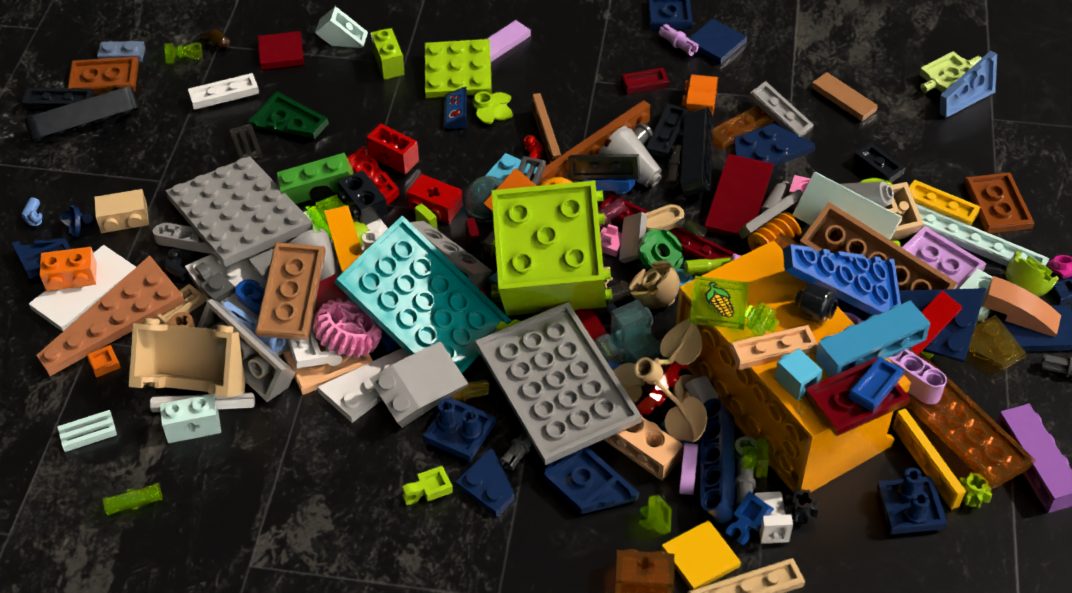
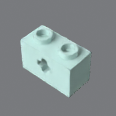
(190, 418)

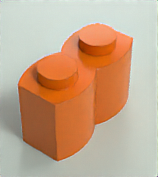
(700, 92)

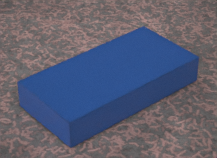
(876, 384)

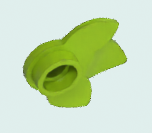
(492, 106)

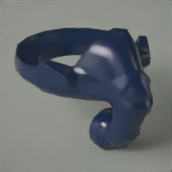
(73, 220)

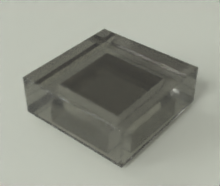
(692, 227)

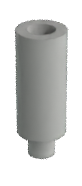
(778, 193)

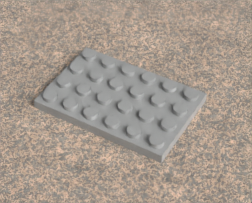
(238, 210)
(558, 383)

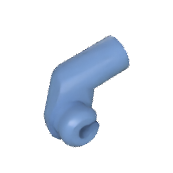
(29, 212)

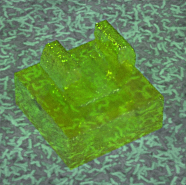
(758, 459)
(658, 515)

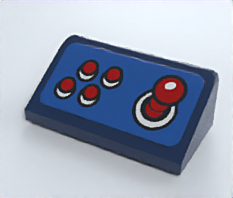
(456, 109)

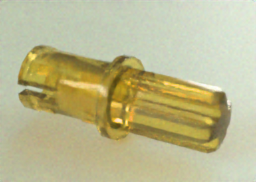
(474, 389)

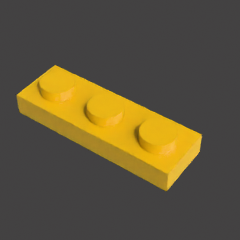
(944, 203)

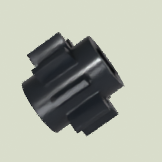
(801, 506)

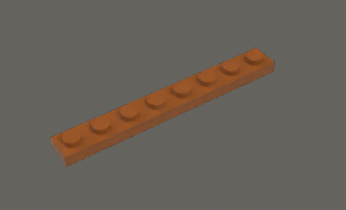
(593, 144)

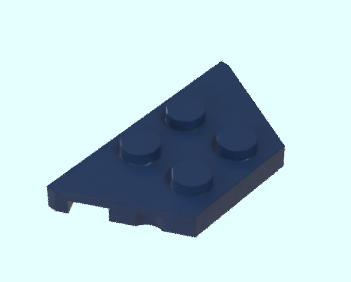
(772, 145)
(588, 482)

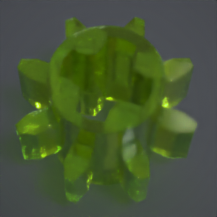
(761, 318)

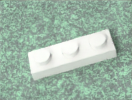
(223, 91)

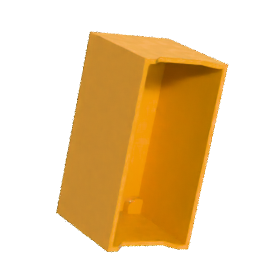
(800, 441)

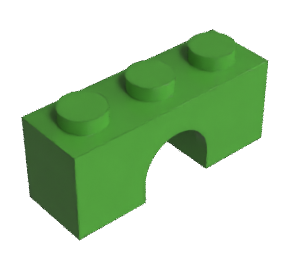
(325, 172)

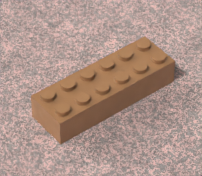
(842, 232)

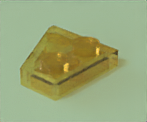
(995, 343)

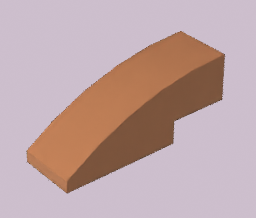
(1021, 307)

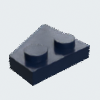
(31, 254)

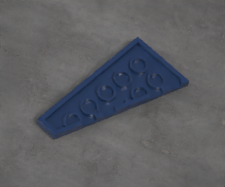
(956, 336)

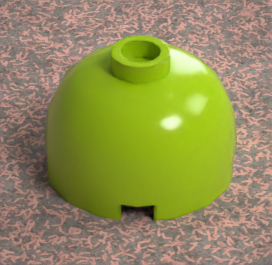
(1030, 274)

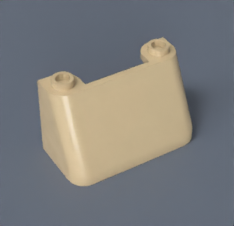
(187, 358)

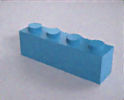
(877, 336)

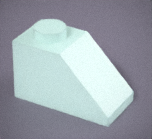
(340, 30)

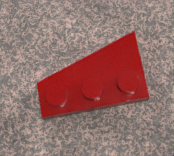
(362, 160)

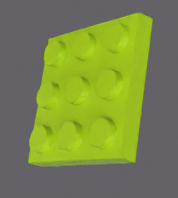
(456, 66)

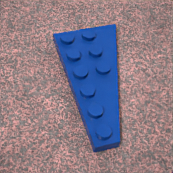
(851, 276)

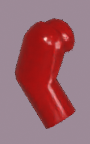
(533, 147)

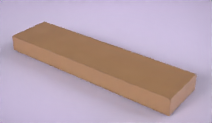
(545, 128)

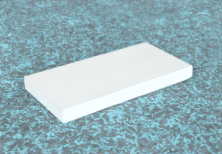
(67, 305)

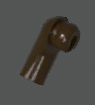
(216, 38)

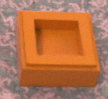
(103, 361)

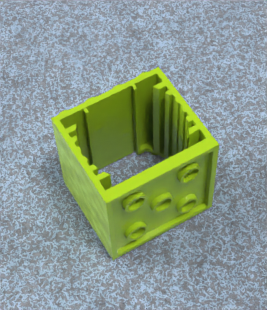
(549, 247)

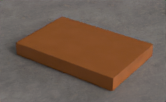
(103, 73)
(999, 202)

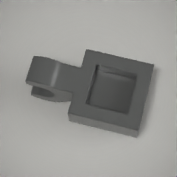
(214, 286)

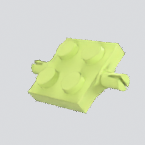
(945, 71)

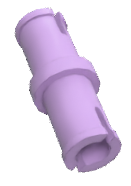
(678, 39)

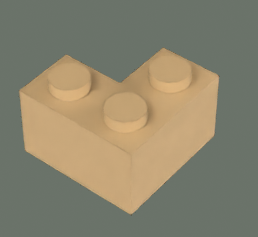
(905, 206)

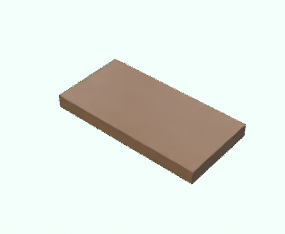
(291, 291)

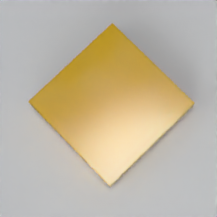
(701, 556)

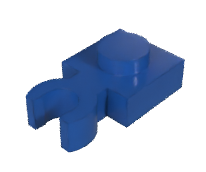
(750, 516)

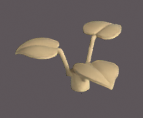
(683, 345)

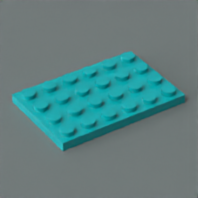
(420, 295)

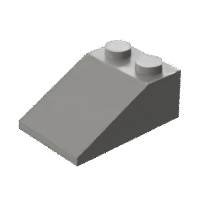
(418, 383)

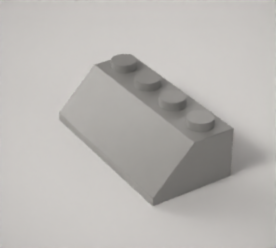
(262, 367)

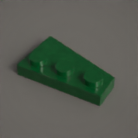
(288, 117)

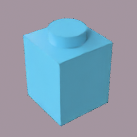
(797, 372)

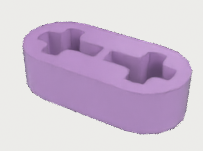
(688, 469)

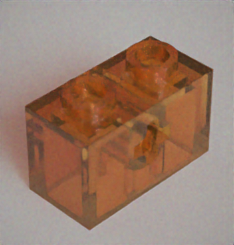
(657, 575)

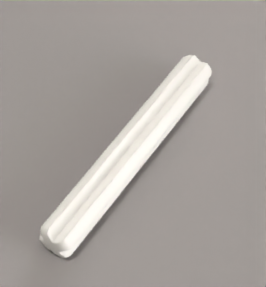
(244, 400)

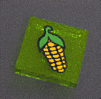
(719, 302)

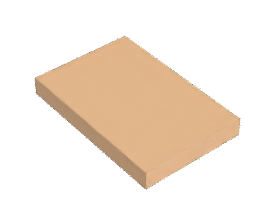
(311, 377)

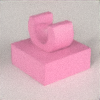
(610, 240)

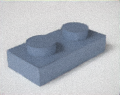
(122, 49)

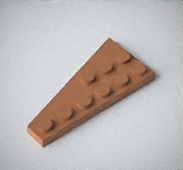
(137, 296)

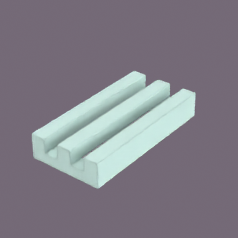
(86, 427)

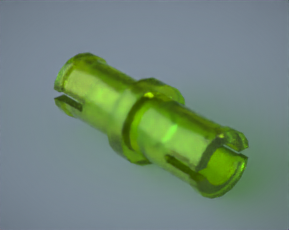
(132, 499)

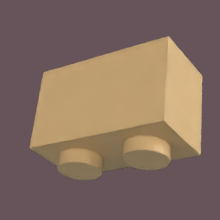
(121, 211)

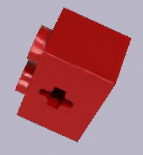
(393, 148)
(437, 196)

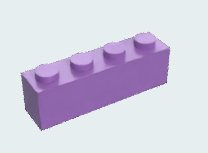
(1051, 472)

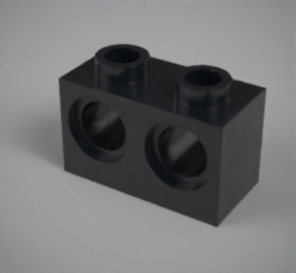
(362, 198)

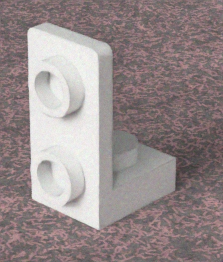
(776, 526)

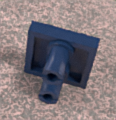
(459, 428)
(911, 503)

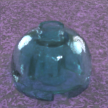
(477, 193)

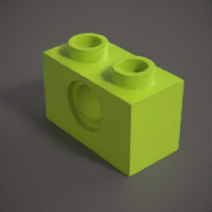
(387, 53)

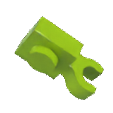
(430, 484)

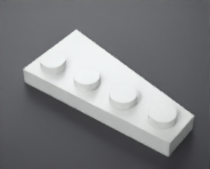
(354, 392)

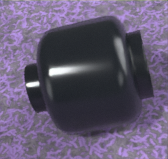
(816, 303)

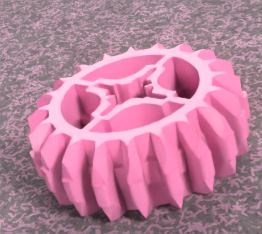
(346, 328)

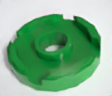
(666, 241)

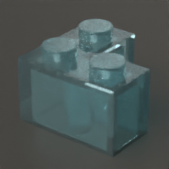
(633, 332)

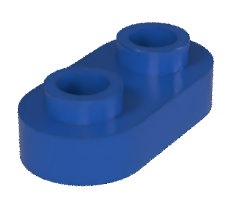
(256, 293)

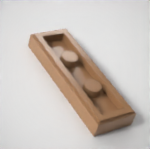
(844, 96)

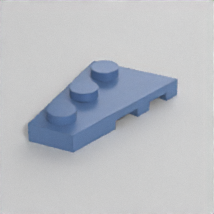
(970, 87)

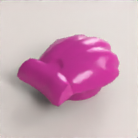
(1061, 266)

